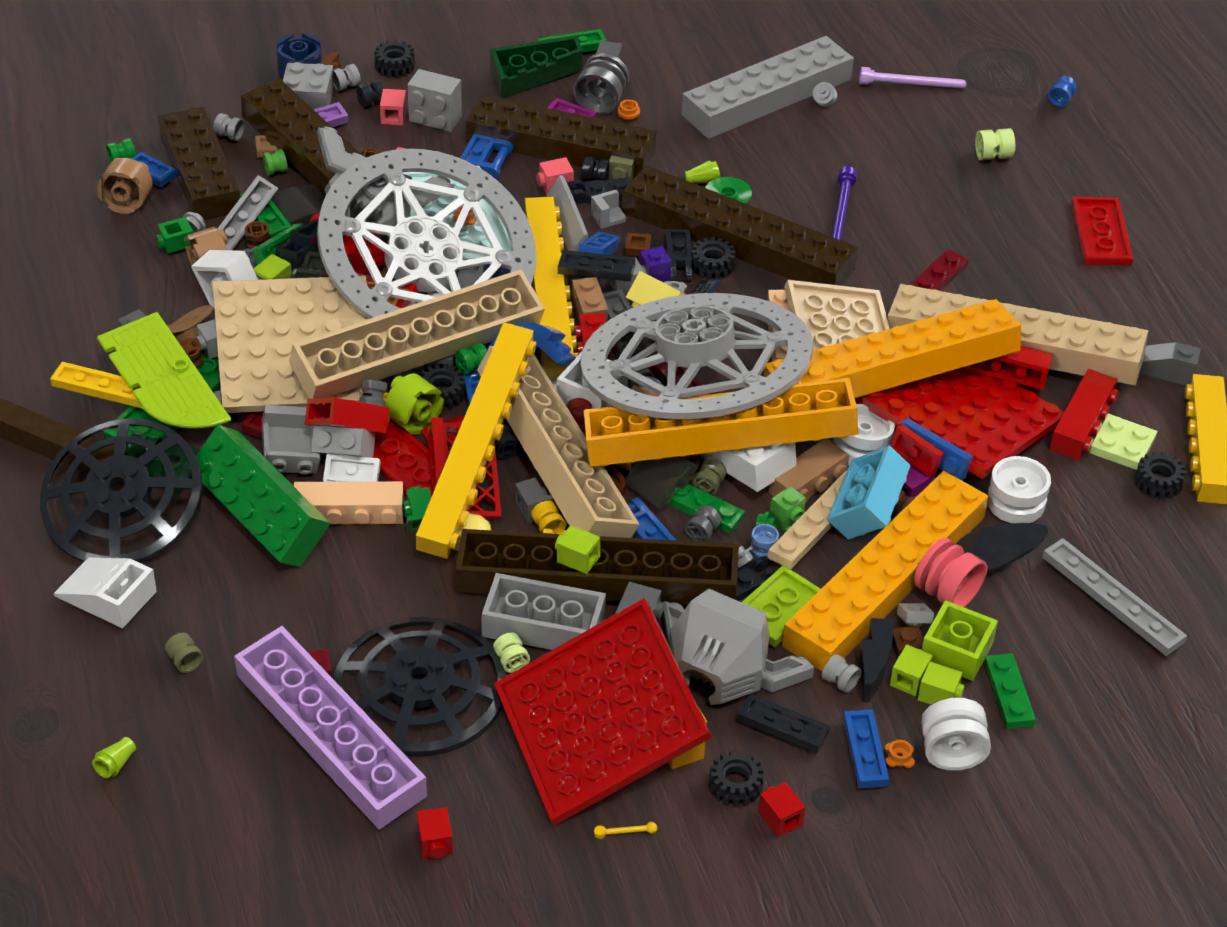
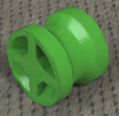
(275, 162)

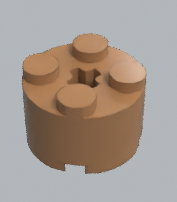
(125, 185)
(203, 241)

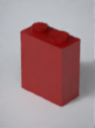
(347, 414)

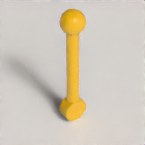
(600, 831)

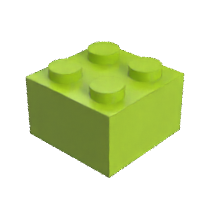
(960, 639)

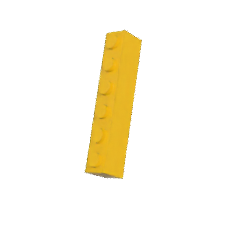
(1209, 437)

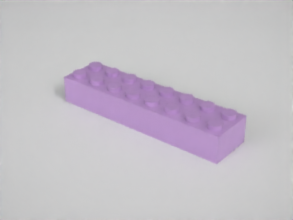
(331, 727)

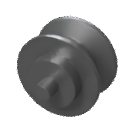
(824, 94)

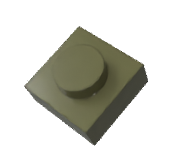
(621, 168)

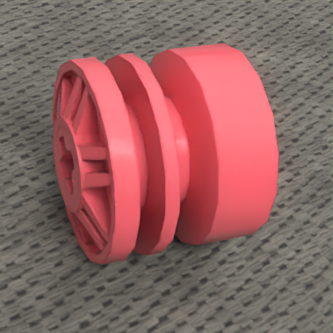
(950, 573)

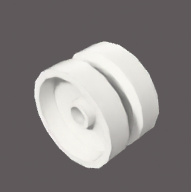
(872, 431)
(1018, 489)
(955, 734)

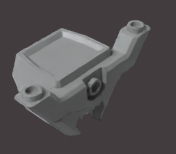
(339, 161)
(728, 647)

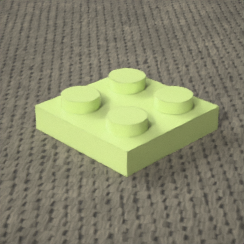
(1122, 441)

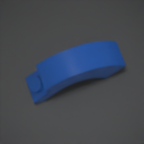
(549, 341)

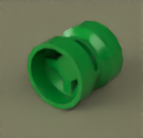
(121, 150)
(470, 358)

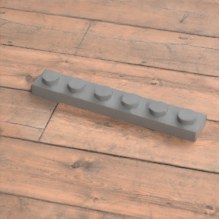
(1115, 597)

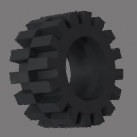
(394, 59)
(720, 266)
(447, 377)
(1158, 485)
(736, 791)

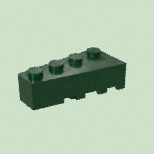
(534, 63)

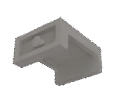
(288, 440)

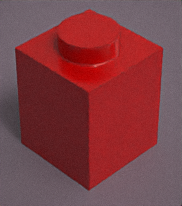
(781, 809)
(434, 833)

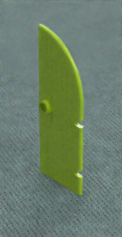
(167, 378)

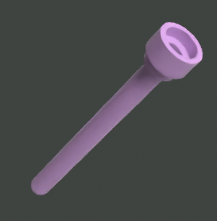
(869, 76)

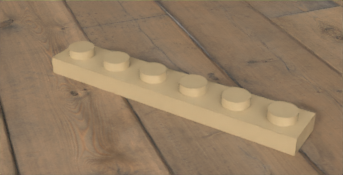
(806, 529)

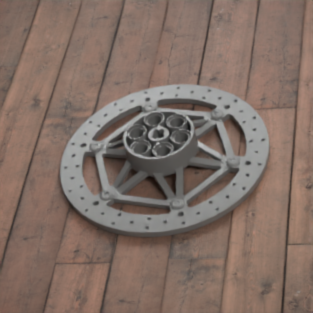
(695, 334)

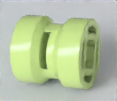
(511, 652)

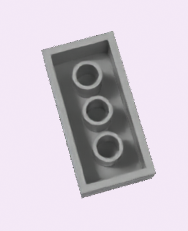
(540, 611)

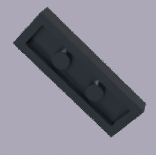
(596, 265)
(783, 723)

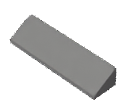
(247, 210)
(572, 224)

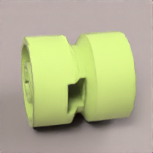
(995, 144)

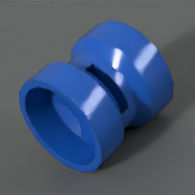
(1062, 91)

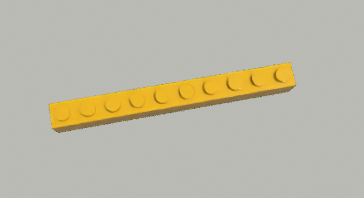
(547, 283)
(475, 441)

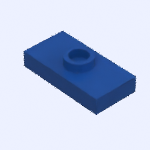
(160, 172)

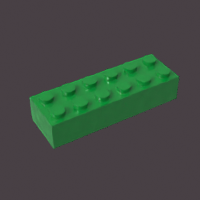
(260, 496)

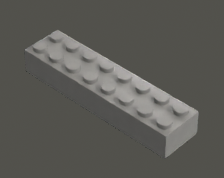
(766, 86)

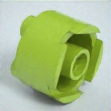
(413, 402)

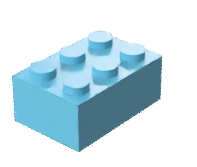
(869, 492)

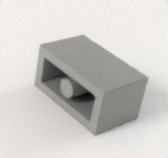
(343, 441)

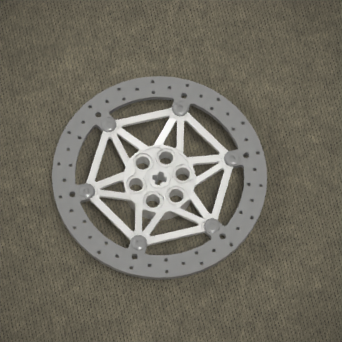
(422, 249)

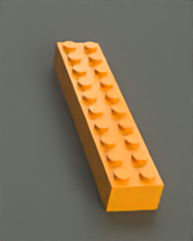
(916, 349)
(797, 415)
(882, 571)

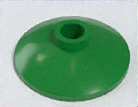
(732, 188)

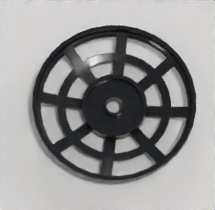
(127, 500)
(431, 689)

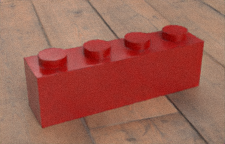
(1023, 367)
(1084, 414)

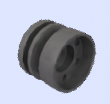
(601, 83)

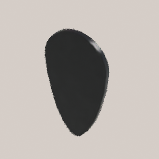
(1003, 543)

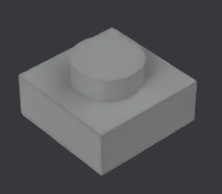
(915, 613)

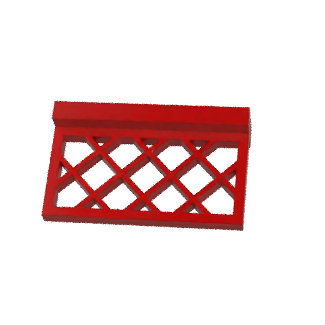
(438, 455)

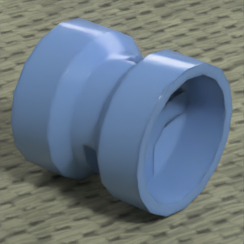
(763, 538)

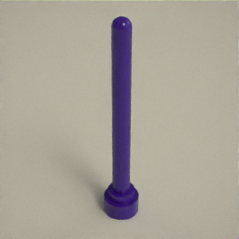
(847, 178)

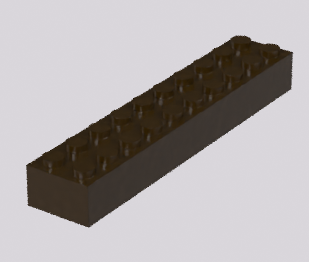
(755, 234)
(673, 566)

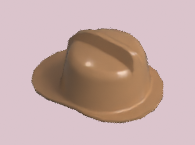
(187, 325)

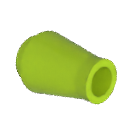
(703, 173)
(111, 759)

